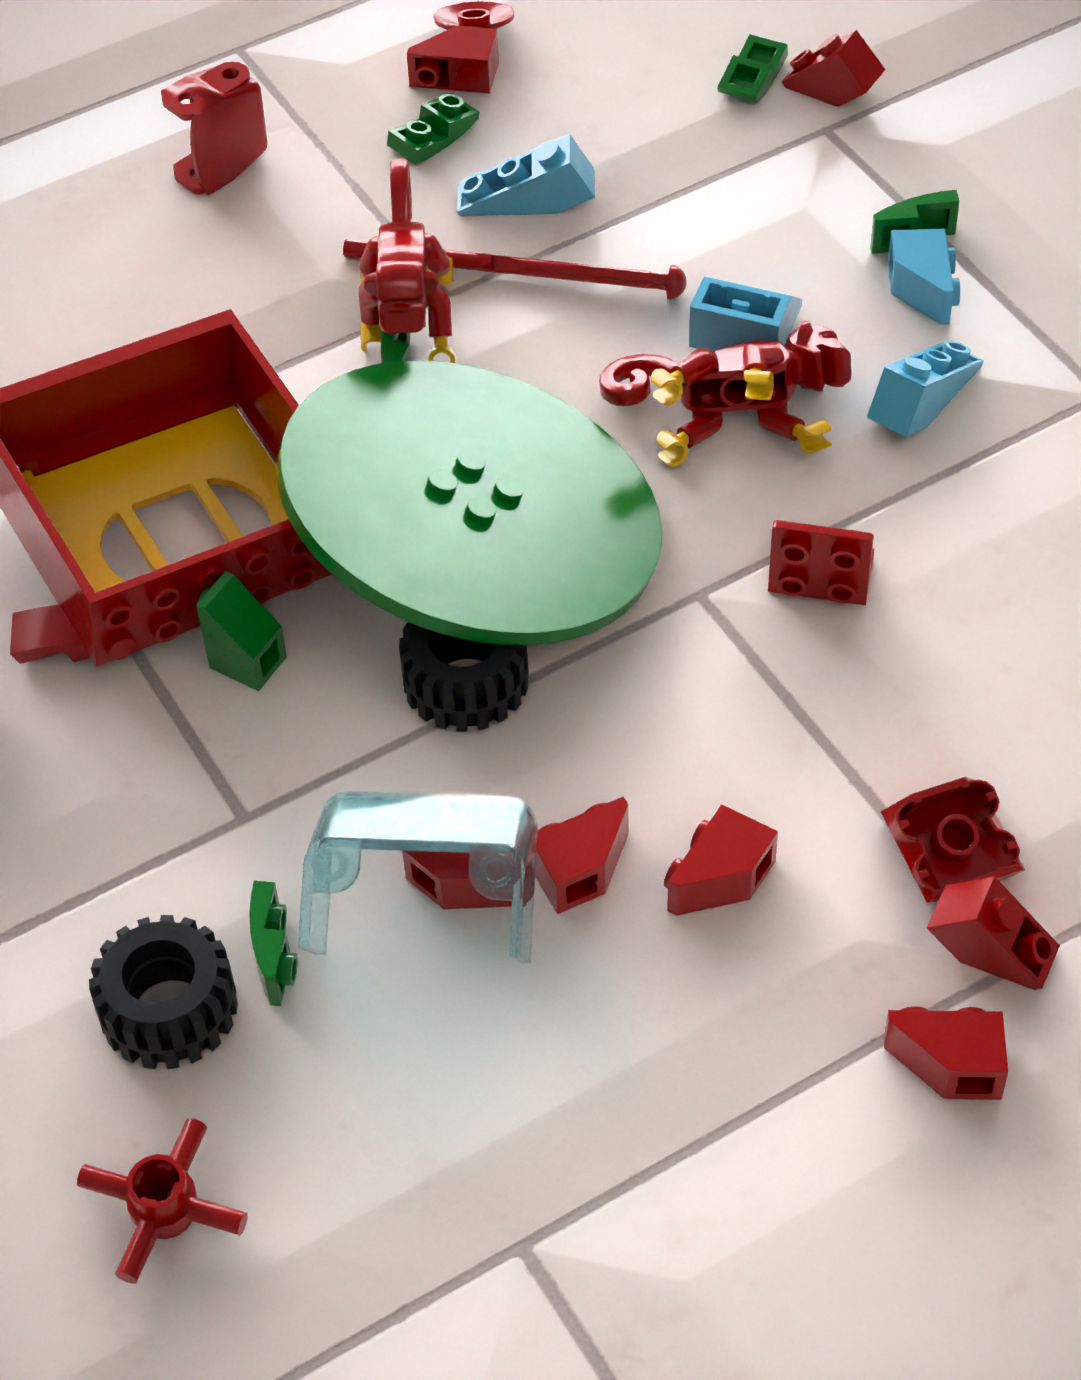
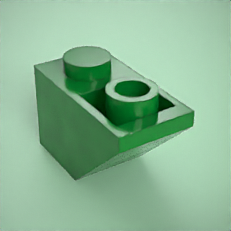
(239, 633)

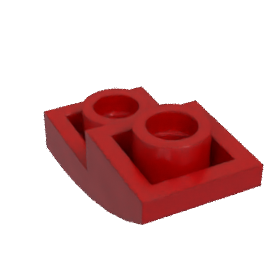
(44, 633)

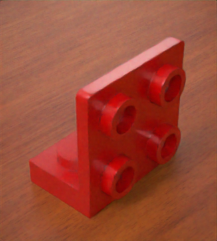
(820, 562)

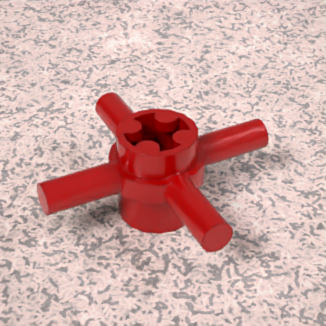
(148, 1203)

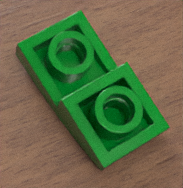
(438, 126)
(269, 941)

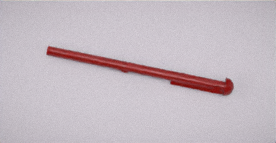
(672, 282)

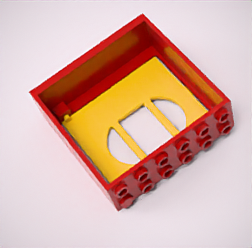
(130, 433)

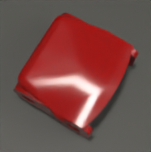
(224, 128)

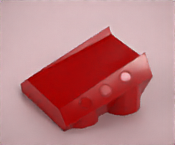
(953, 835)

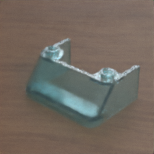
(493, 829)

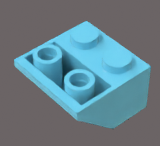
(738, 314)

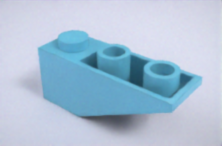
(533, 183)
(921, 386)

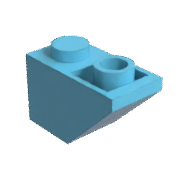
(922, 271)

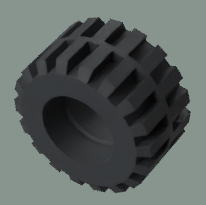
(461, 694)
(156, 955)

